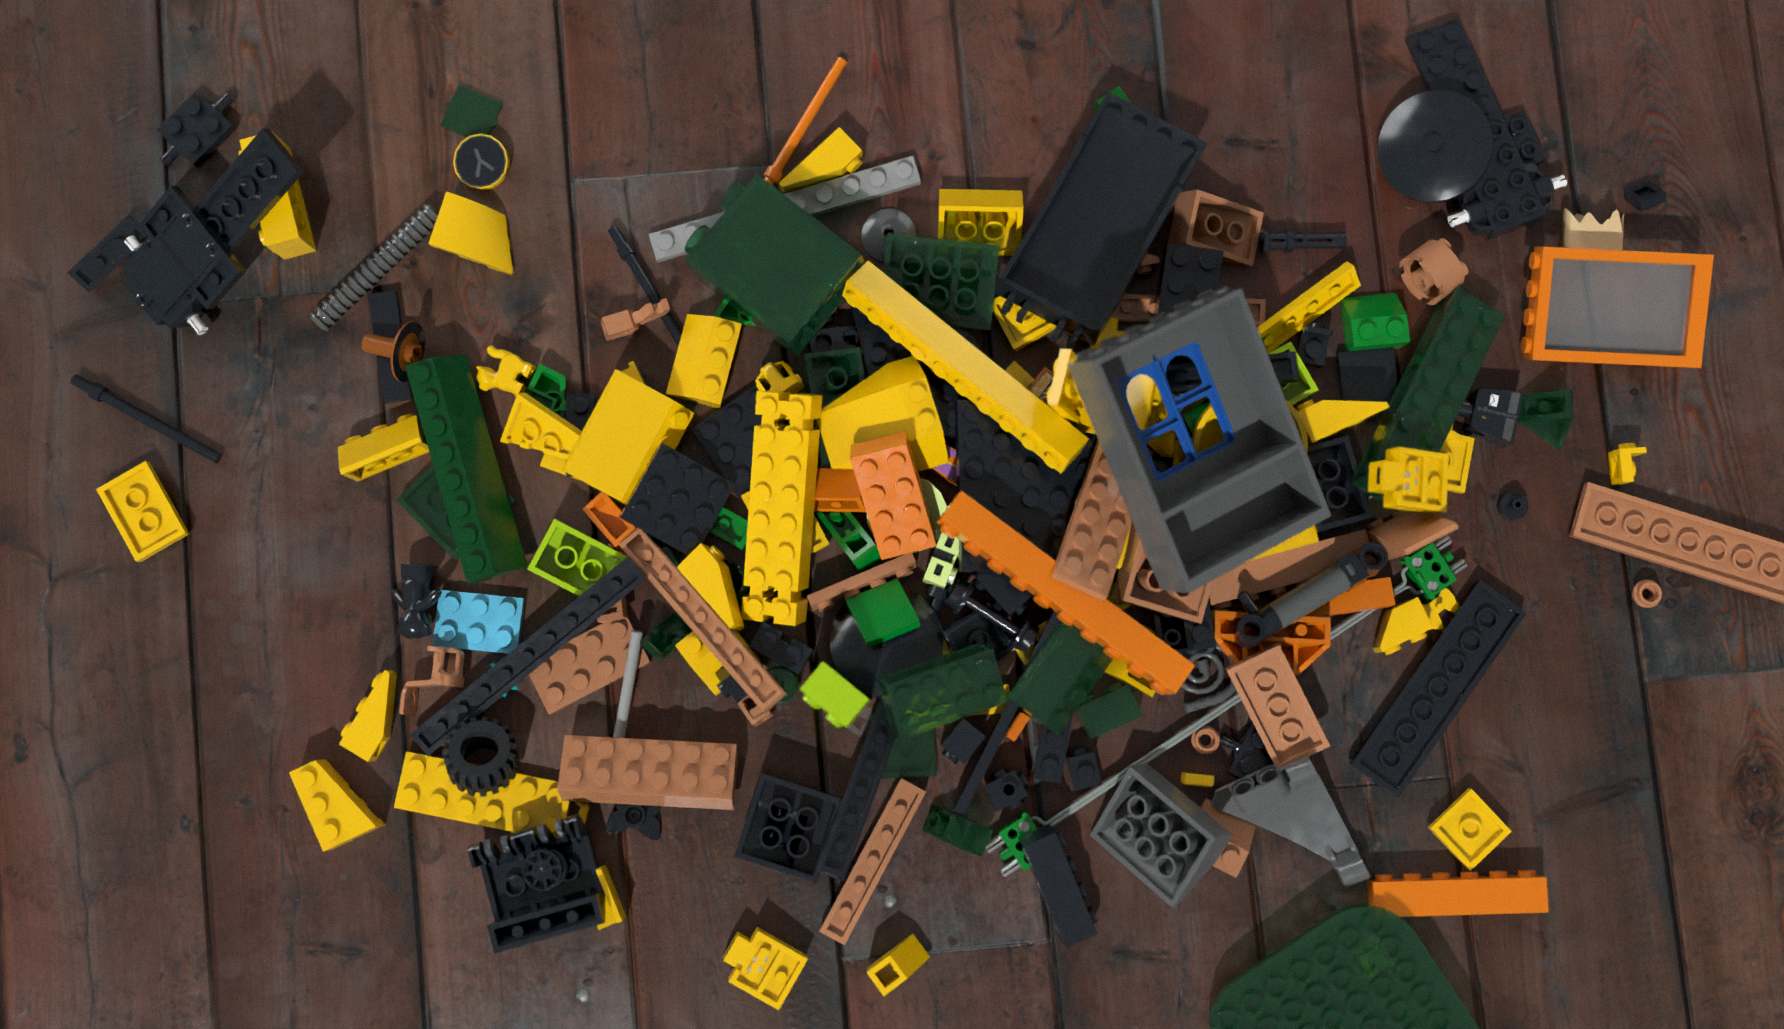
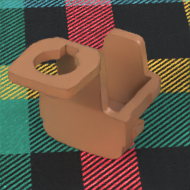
(451, 678)

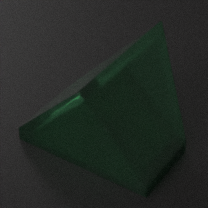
(1548, 415)

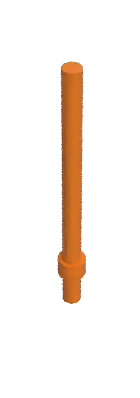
(773, 173)

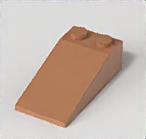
(1408, 531)

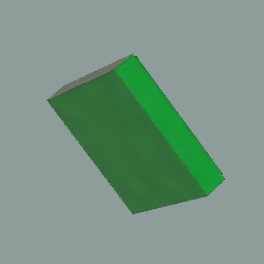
(882, 613)

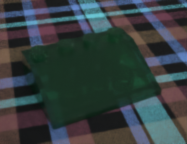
(946, 275)

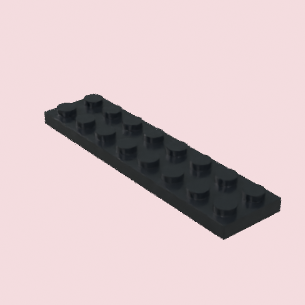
(1437, 688)

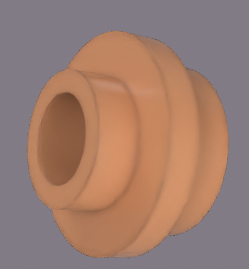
(1654, 593)
(1213, 743)

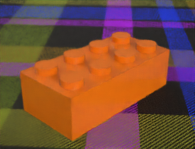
(893, 495)

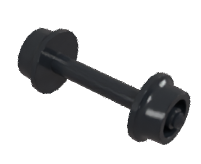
(1023, 634)

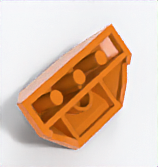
(1300, 641)

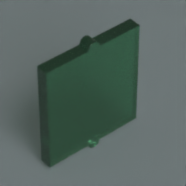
(471, 113)

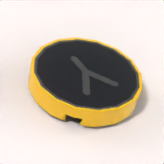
(481, 162)

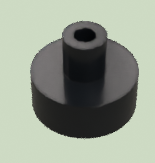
(1512, 506)
(938, 594)

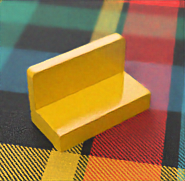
(613, 908)

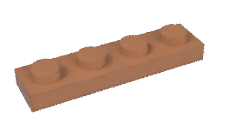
(876, 576)

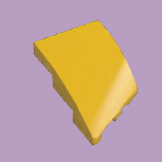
(473, 233)

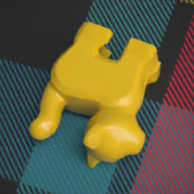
(509, 372)

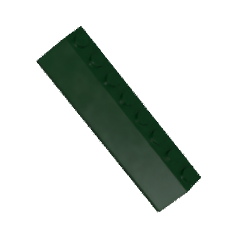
(466, 467)

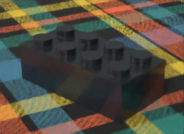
(1183, 276)

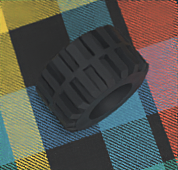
(473, 737)

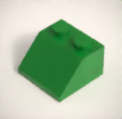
(1374, 322)

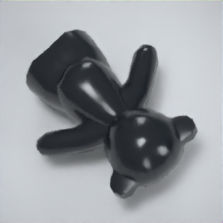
(415, 598)

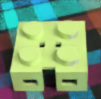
(941, 569)

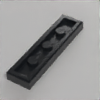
(387, 322)

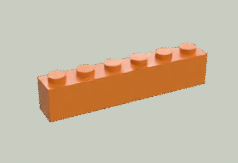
(1459, 895)

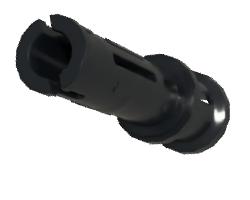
(1287, 239)

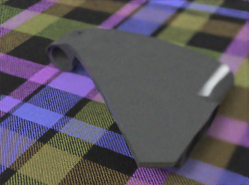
(1297, 807)

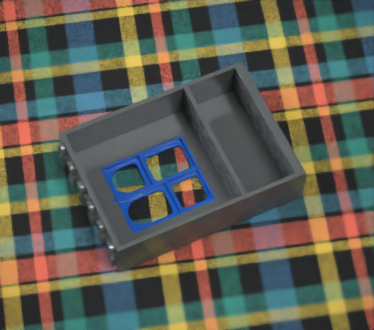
(1216, 502)

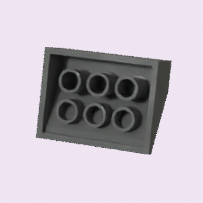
(1160, 834)

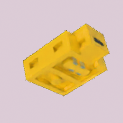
(1411, 480)
(764, 966)

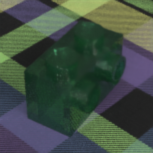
(1108, 710)

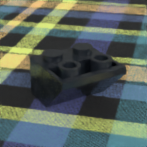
(1184, 635)

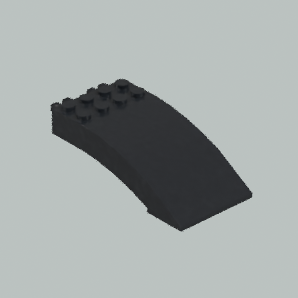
(1099, 220)

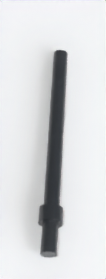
(627, 253)
(100, 393)

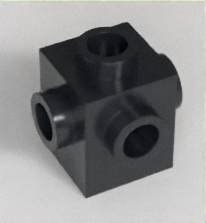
(995, 789)

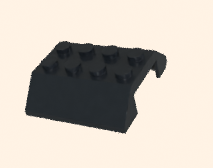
(534, 915)

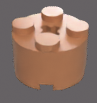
(1433, 271)

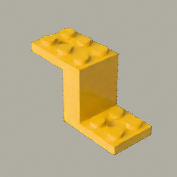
(1141, 395)

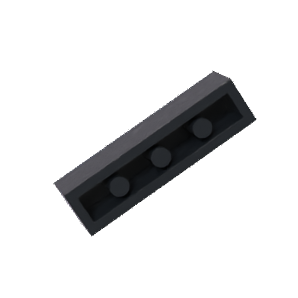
(1058, 886)

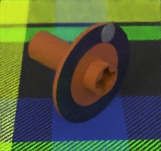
(403, 350)

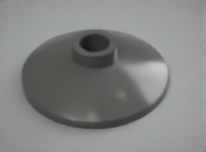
(874, 227)

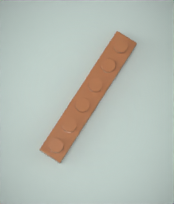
(872, 861)

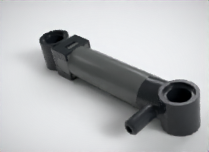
(1307, 597)

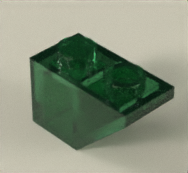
(957, 830)

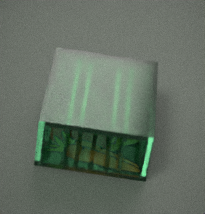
(773, 263)

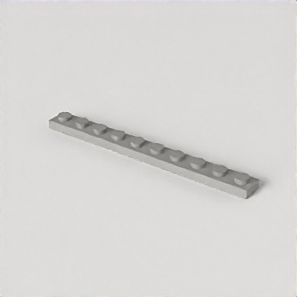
(813, 199)

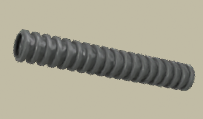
(375, 268)

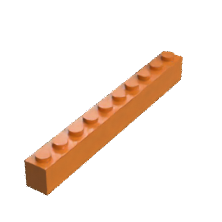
(1032, 570)

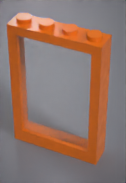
(1617, 307)

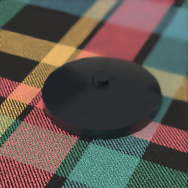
(1435, 146)
(864, 665)

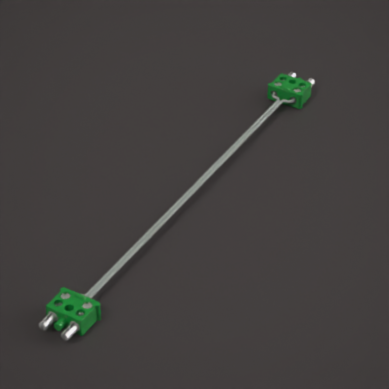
(1427, 585)

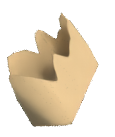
(1587, 233)

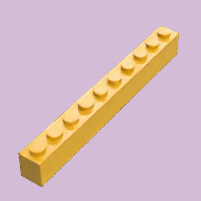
(964, 367)

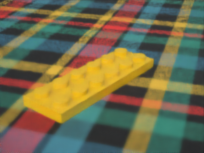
(521, 805)

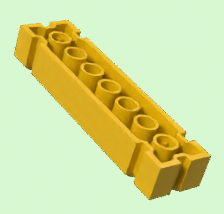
(781, 507)

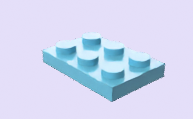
(478, 621)

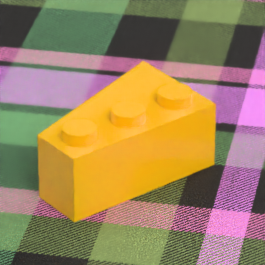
(332, 805)

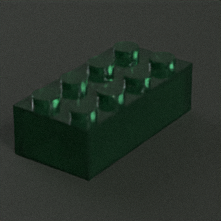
(942, 690)

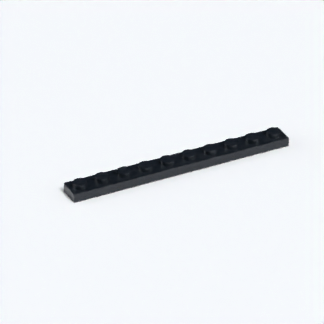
(530, 654)

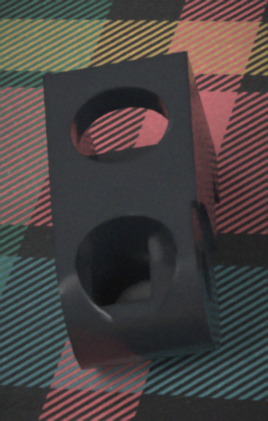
(834, 339)

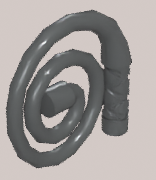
(1213, 699)

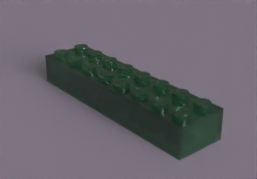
(1434, 381)

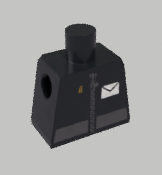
(1492, 415)

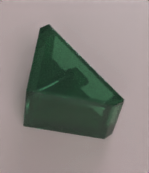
(662, 639)

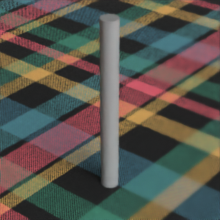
(628, 684)

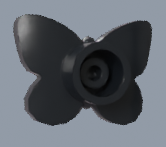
(635, 816)

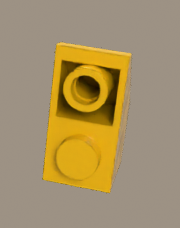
(1400, 624)
(897, 964)

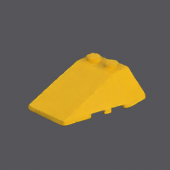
(883, 405)

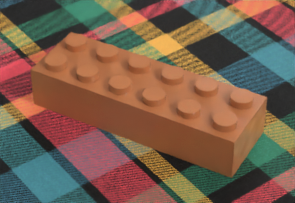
(648, 772)

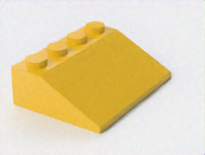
(624, 436)

